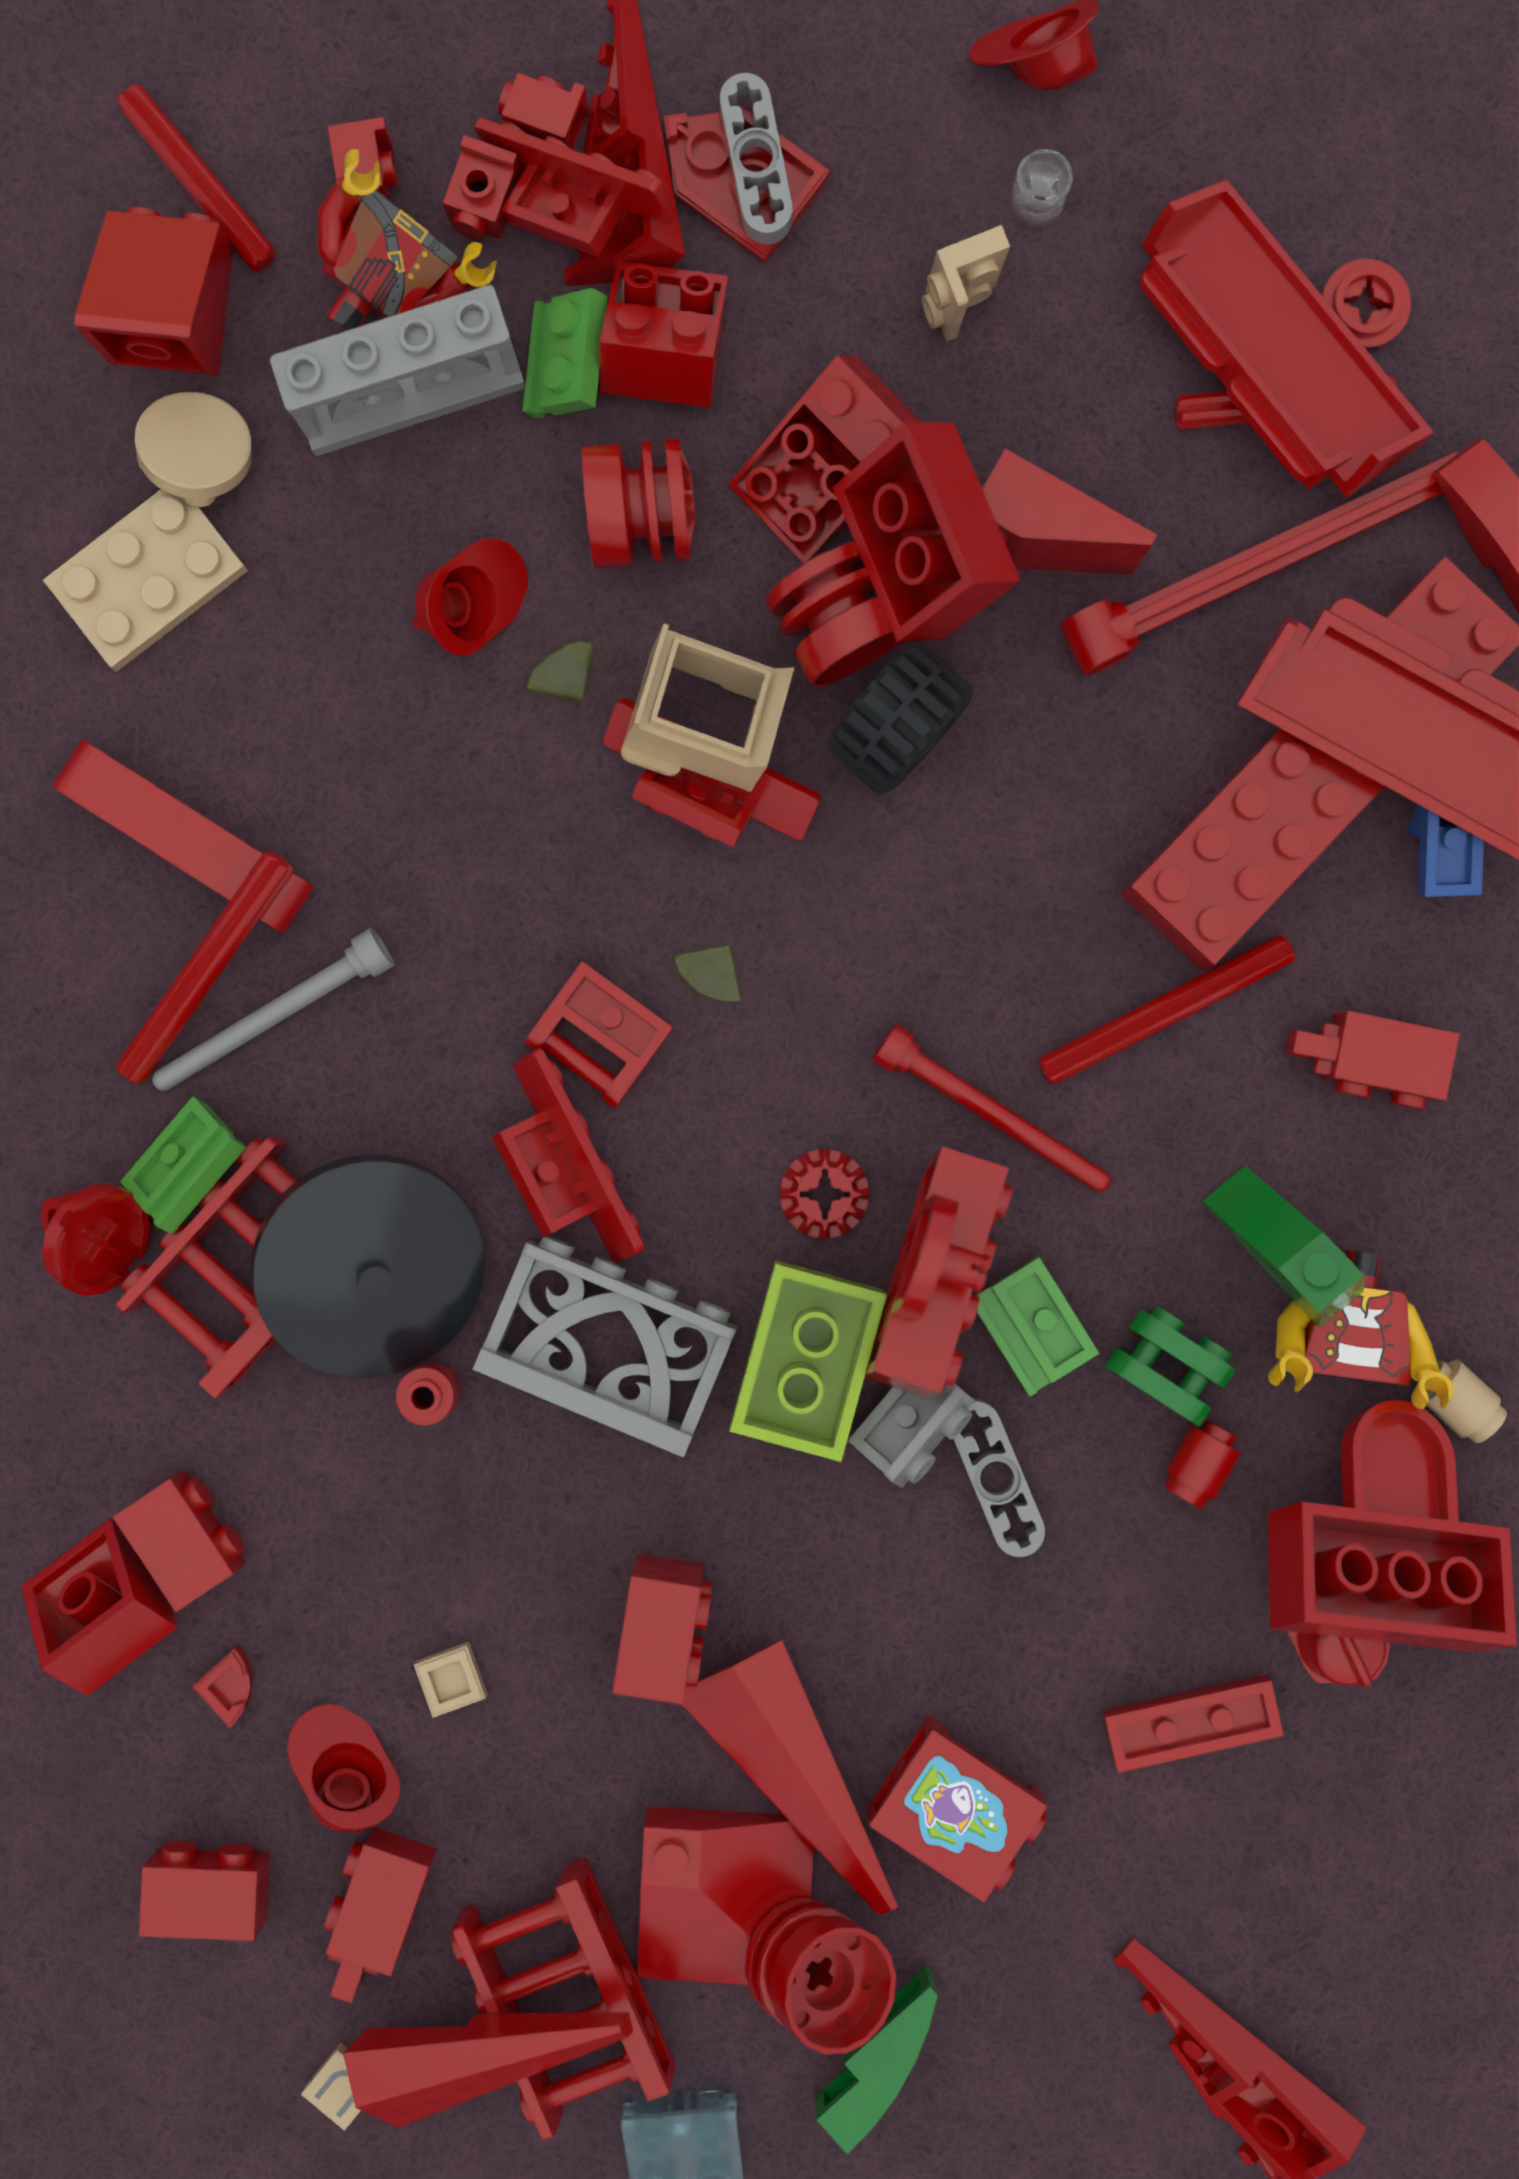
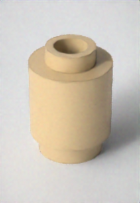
(1473, 1407)

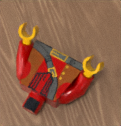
(383, 254)

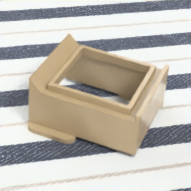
(669, 746)

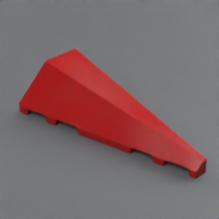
(629, 133)
(773, 1735)
(424, 2070)
(1276, 2110)

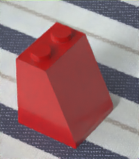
(158, 291)

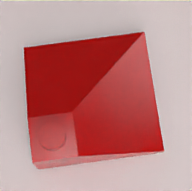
(710, 1885)

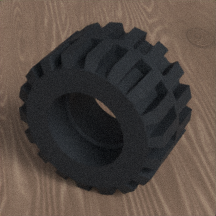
(900, 718)

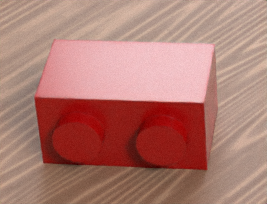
(181, 1539)
(204, 1892)

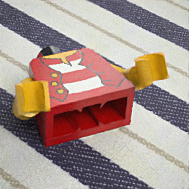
(1369, 1339)

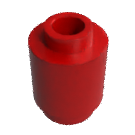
(443, 1384)
(1202, 1464)

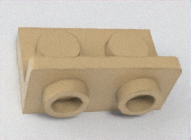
(963, 278)

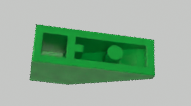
(1286, 1246)

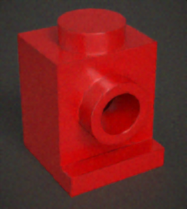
(545, 108)
(374, 145)
(488, 167)

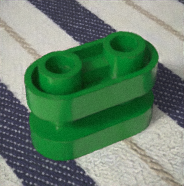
(1205, 1362)

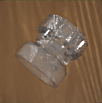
(1042, 175)

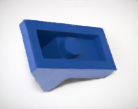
(1447, 856)

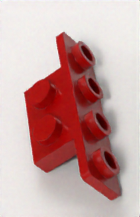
(572, 194)
(715, 806)
(559, 1166)

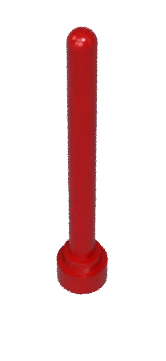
(902, 1053)

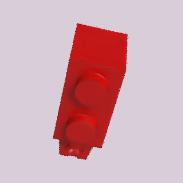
(1380, 1055)
(378, 1907)

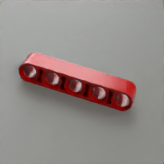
(171, 829)

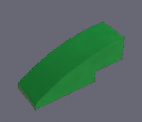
(878, 2069)

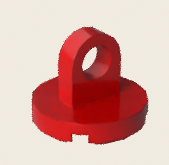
(93, 1237)

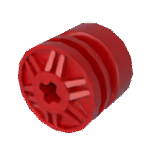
(637, 503)
(834, 604)
(820, 1975)

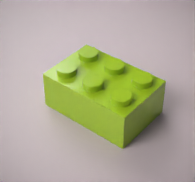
(808, 1360)

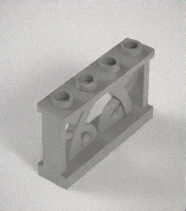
(399, 371)
(530, 1363)

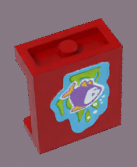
(956, 1811)

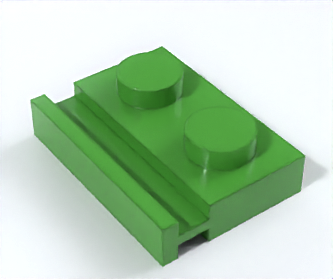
(564, 354)
(182, 1165)
(1034, 1326)

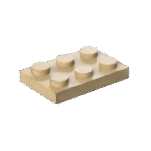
(144, 576)

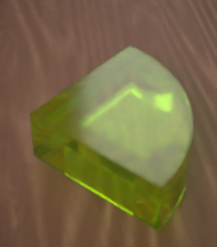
(563, 672)
(710, 973)

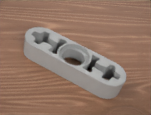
(762, 135)
(1026, 1509)

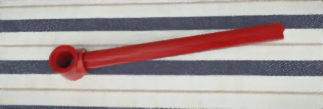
(1110, 631)

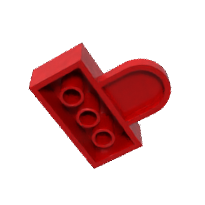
(935, 1273)
(1395, 1553)

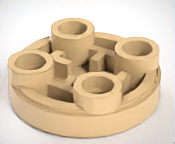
(193, 446)

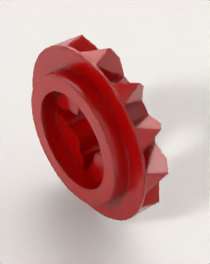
(1385, 290)
(843, 1175)

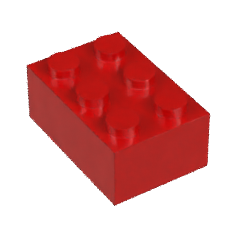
(925, 532)

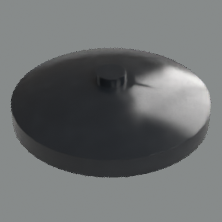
(367, 1266)

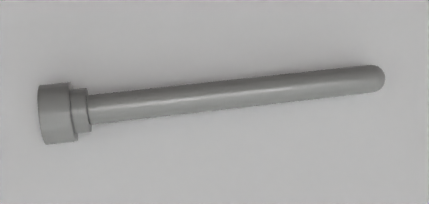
(363, 958)

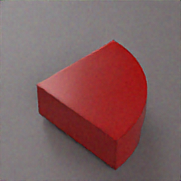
(227, 1686)

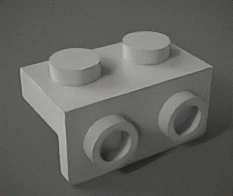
(908, 1429)

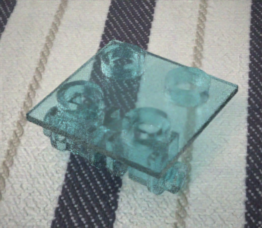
(683, 2142)

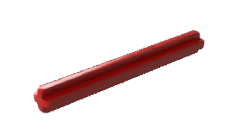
(204, 967)
(1166, 1009)

